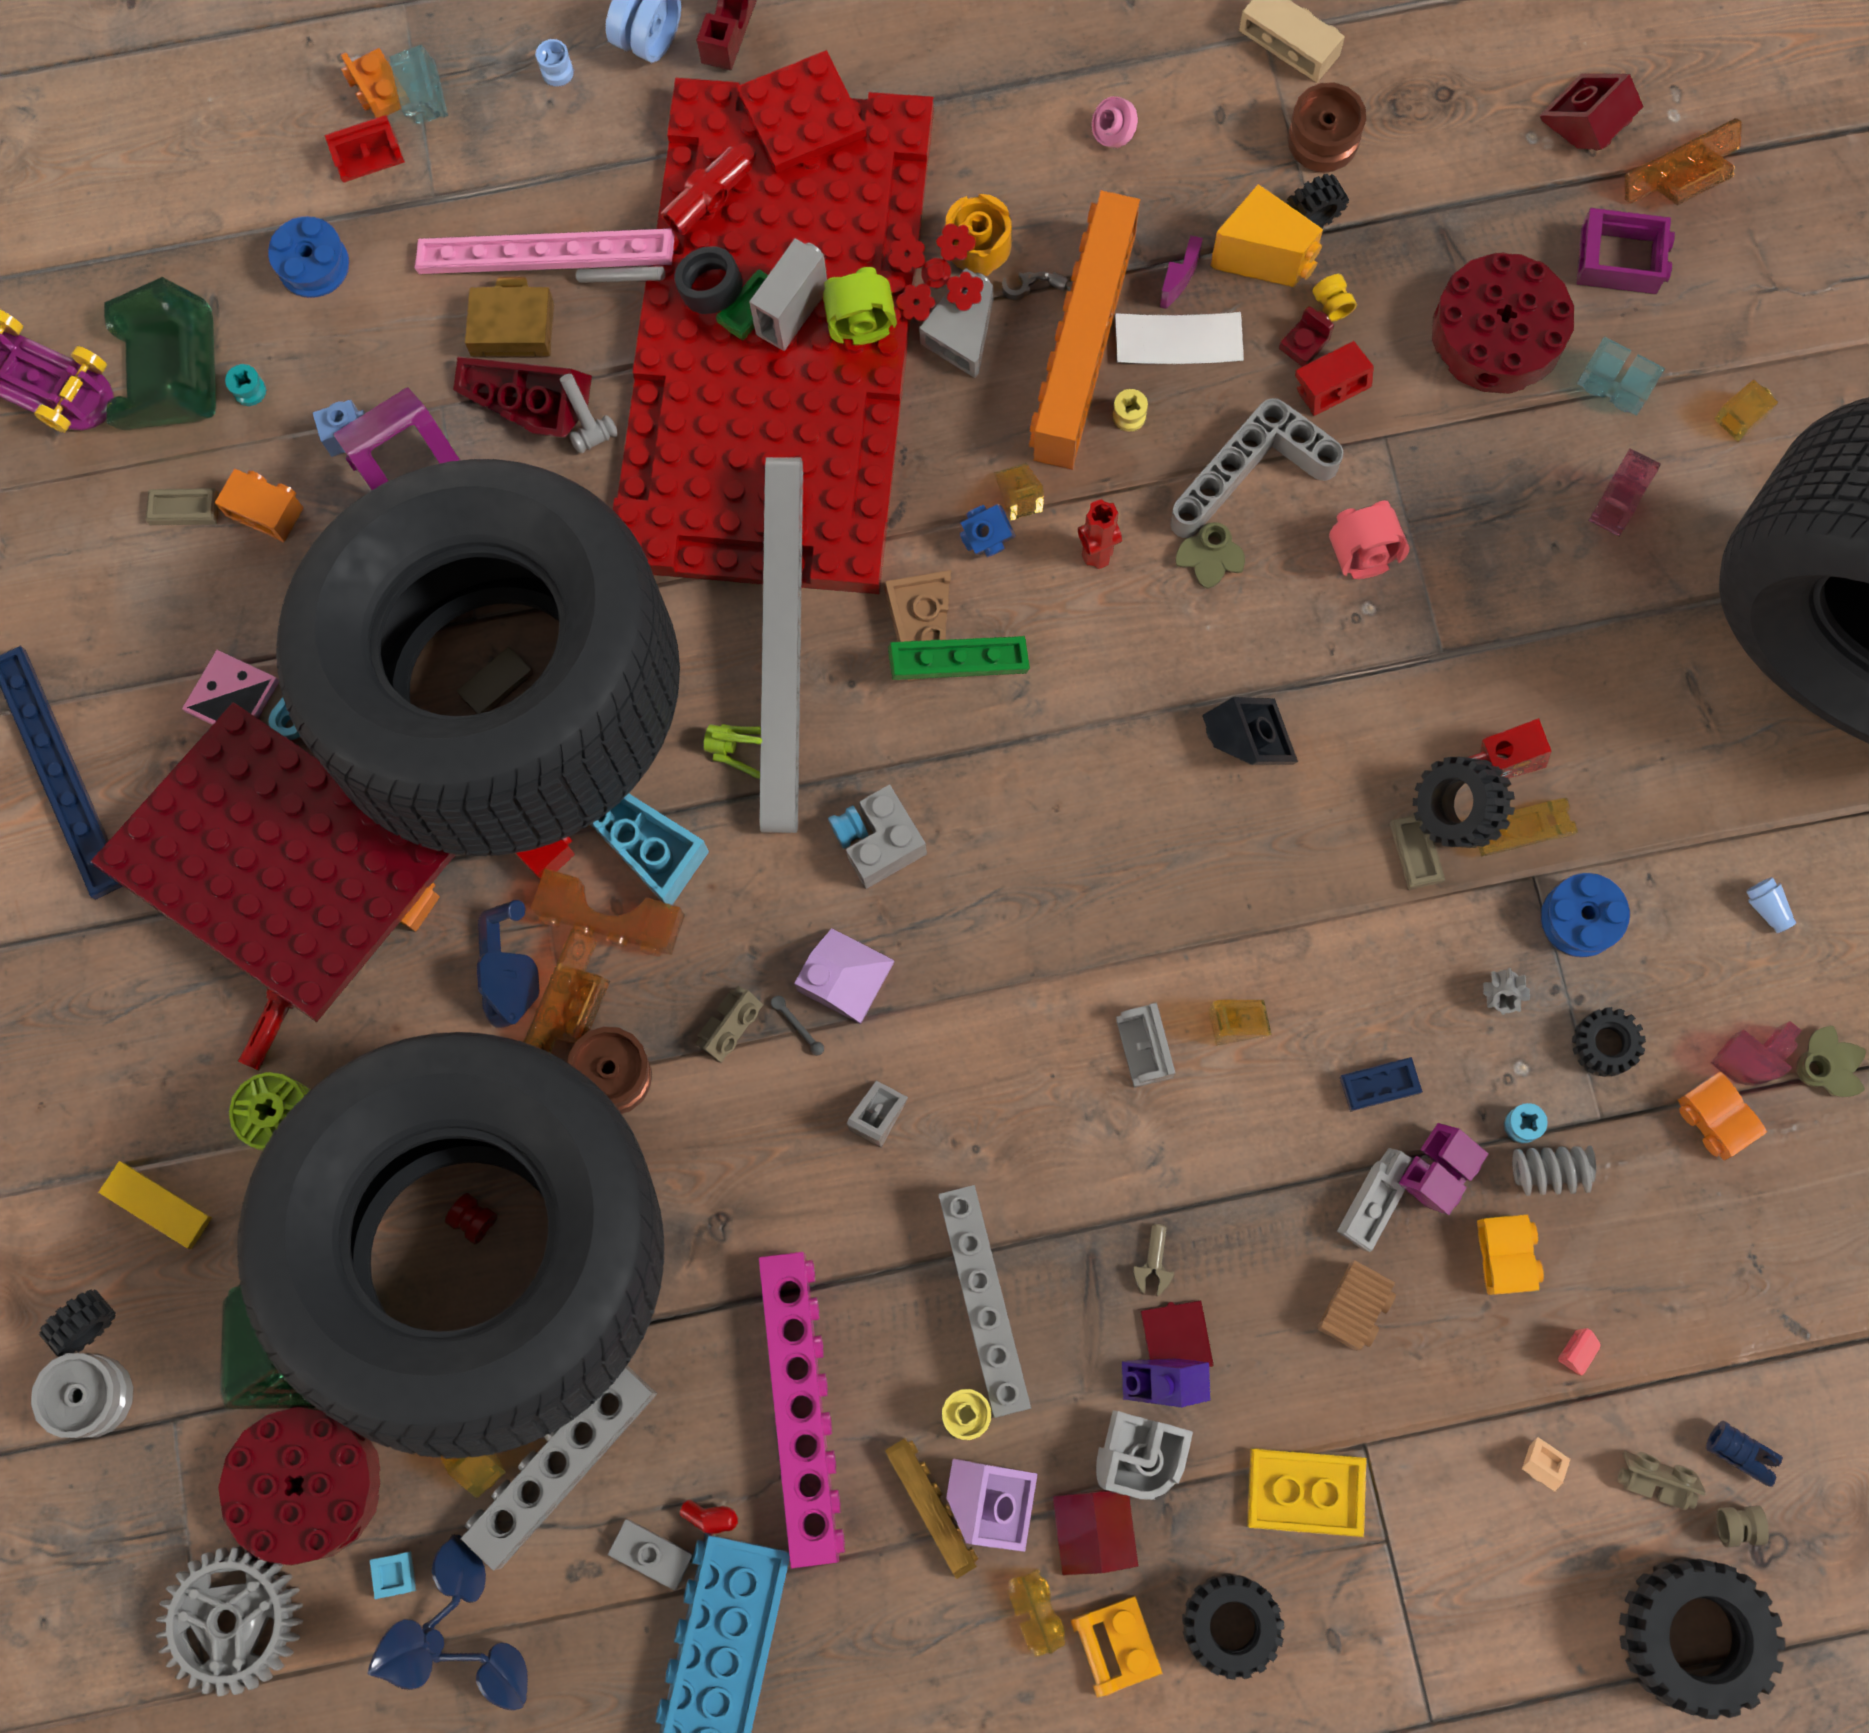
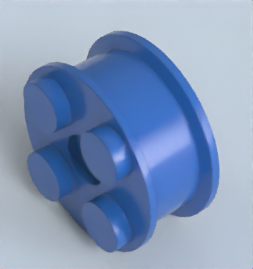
(308, 257)
(1601, 903)

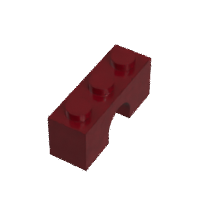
(723, 32)

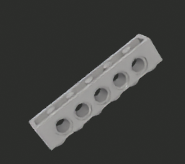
(984, 1301)
(498, 1546)

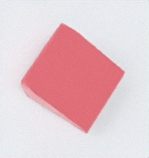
(1580, 1351)

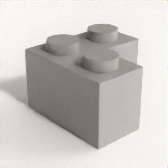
(893, 841)

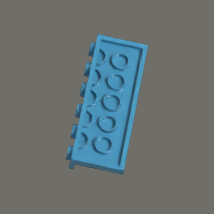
(723, 1637)

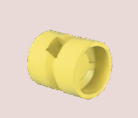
(966, 1414)

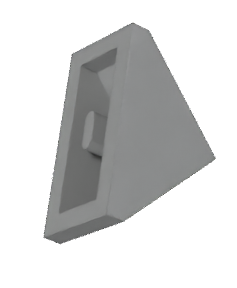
(877, 1113)

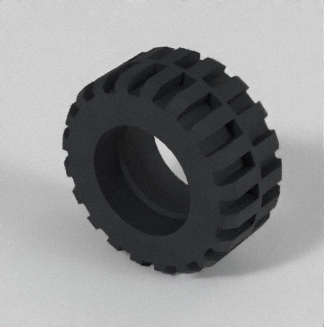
(1753, 1638)

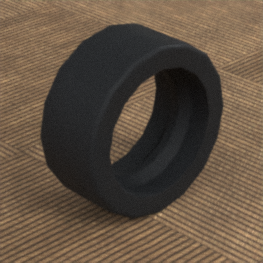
(702, 261)

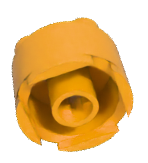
(989, 225)

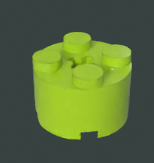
(859, 307)

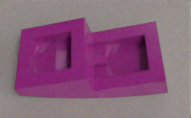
(1180, 274)

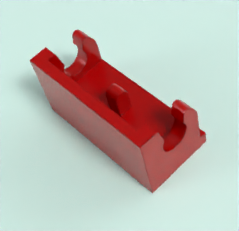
(364, 148)
(1334, 378)

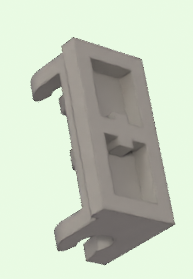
(1145, 1045)

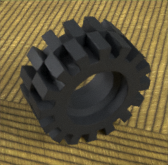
(1320, 200)
(1624, 1027)
(77, 1323)

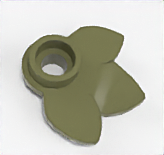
(1208, 559)
(1835, 1063)

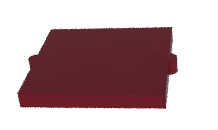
(1177, 1332)

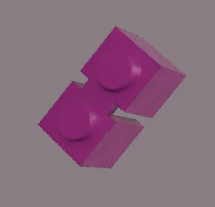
(1454, 1162)

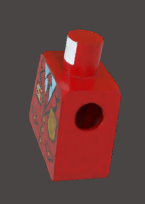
(1522, 745)

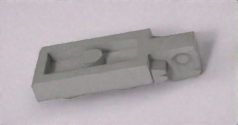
(1375, 1201)

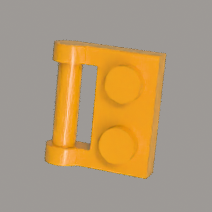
(1129, 1643)

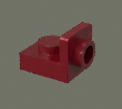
(1307, 336)

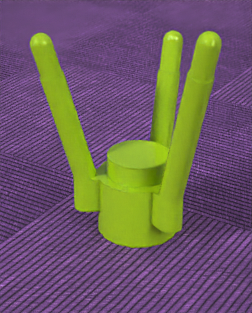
(724, 740)

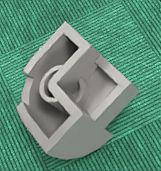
(1141, 1456)

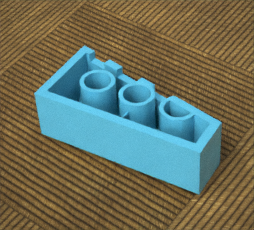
(652, 846)

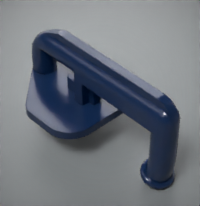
(504, 979)

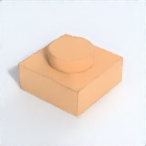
(1546, 1464)

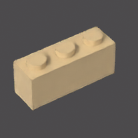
(1293, 35)

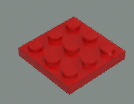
(801, 111)

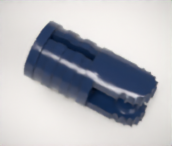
(1742, 1451)

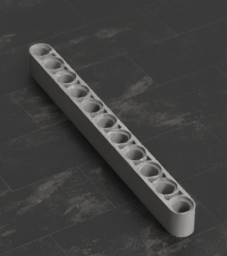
(781, 645)

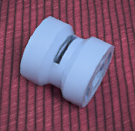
(554, 62)

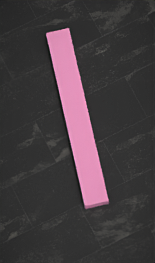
(545, 251)

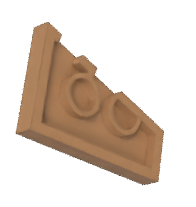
(919, 606)

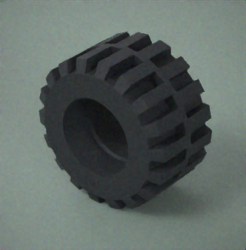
(1489, 807)
(1266, 1636)

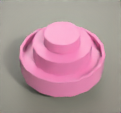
(1114, 122)

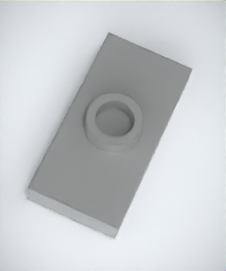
(651, 1554)

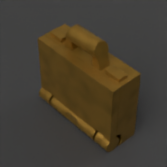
(509, 319)

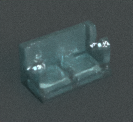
(418, 84)

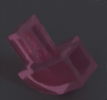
(1624, 492)
(1756, 1064)

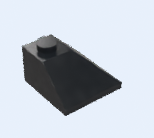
(1250, 731)

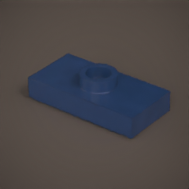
(1380, 1084)

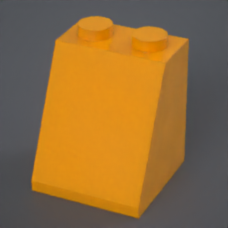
(1267, 241)

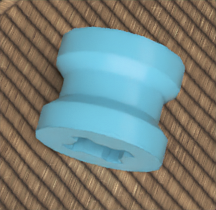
(1519, 1128)

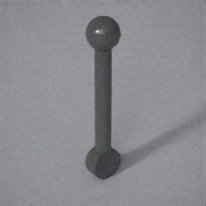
(779, 1004)

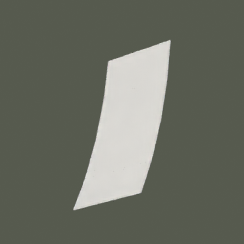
(1179, 338)

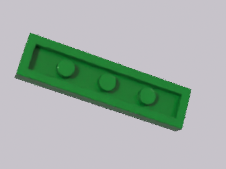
(958, 658)

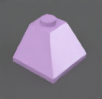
(843, 975)
(991, 1503)

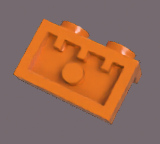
(375, 82)

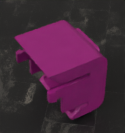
(382, 424)

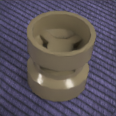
(1742, 1526)

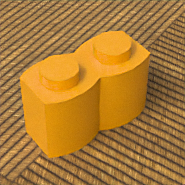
(1509, 1254)

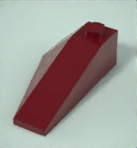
(522, 393)

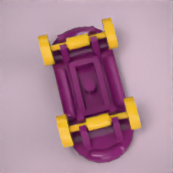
(49, 384)

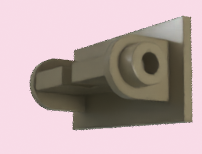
(740, 1010)
(1676, 1483)

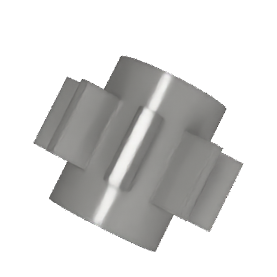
(1506, 991)

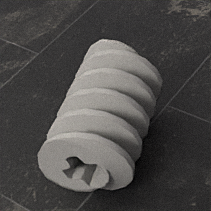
(1554, 1169)

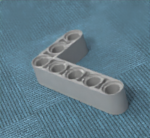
(1246, 458)

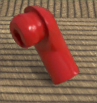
(709, 1520)

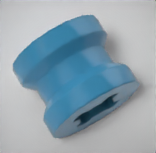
(848, 827)

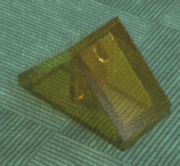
(1020, 491)
(1238, 1020)

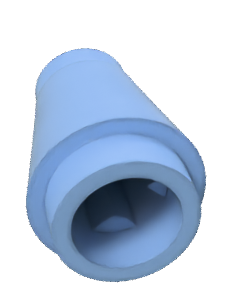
(1771, 903)

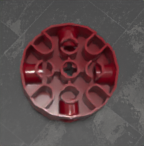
(1502, 322)
(262, 1495)

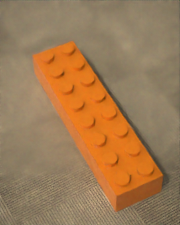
(1084, 329)

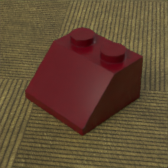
(1593, 109)

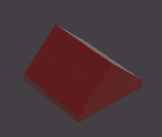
(1095, 1532)

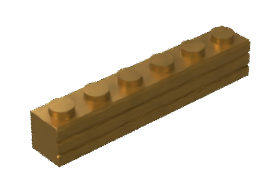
(933, 1512)

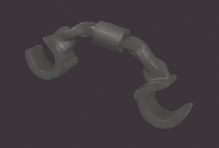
(1029, 278)

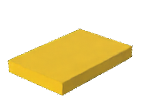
(1306, 1492)

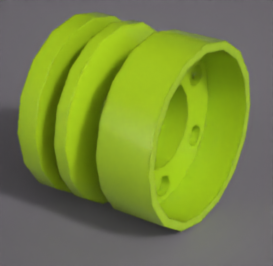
(253, 1100)

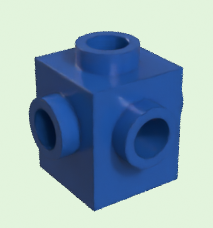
(999, 530)

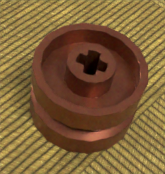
(1326, 127)
(623, 1053)

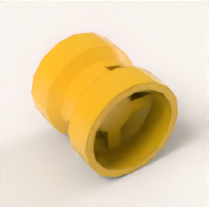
(1334, 297)

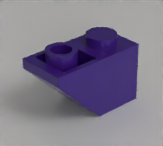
(1166, 1381)

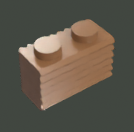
(1356, 1306)

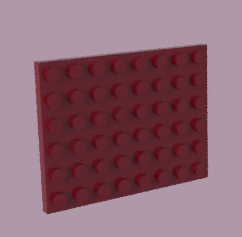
(269, 862)

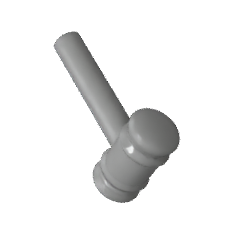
(593, 431)

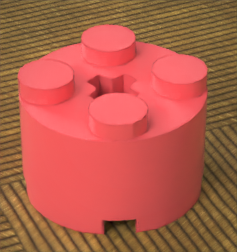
(1368, 540)

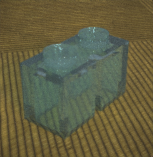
(1634, 388)

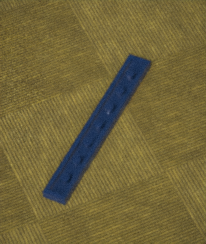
(55, 768)

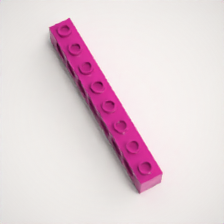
(803, 1547)

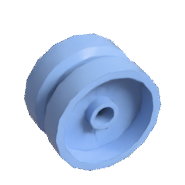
(643, 26)

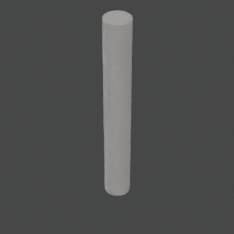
(620, 274)

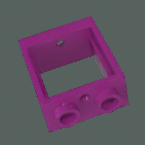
(1630, 226)

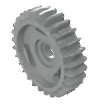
(252, 1602)

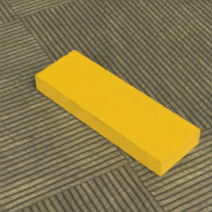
(155, 1205)

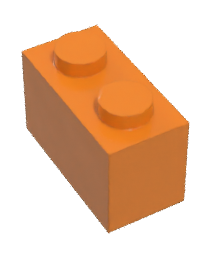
(259, 504)

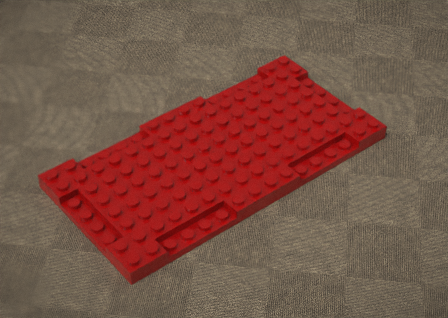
(721, 405)

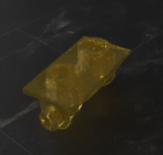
(1044, 1630)

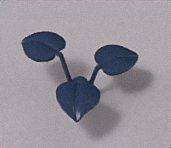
(408, 1649)

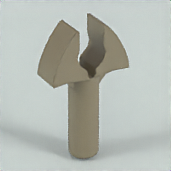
(1154, 1262)

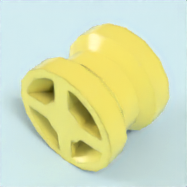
(1133, 417)

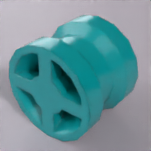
(249, 393)

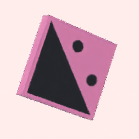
(227, 682)

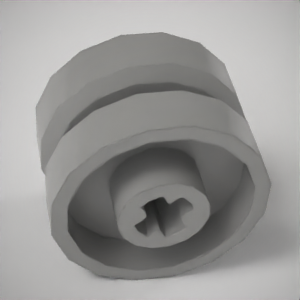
(82, 1395)

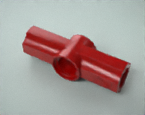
(706, 190)
(1099, 533)

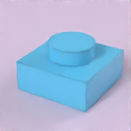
(392, 1575)

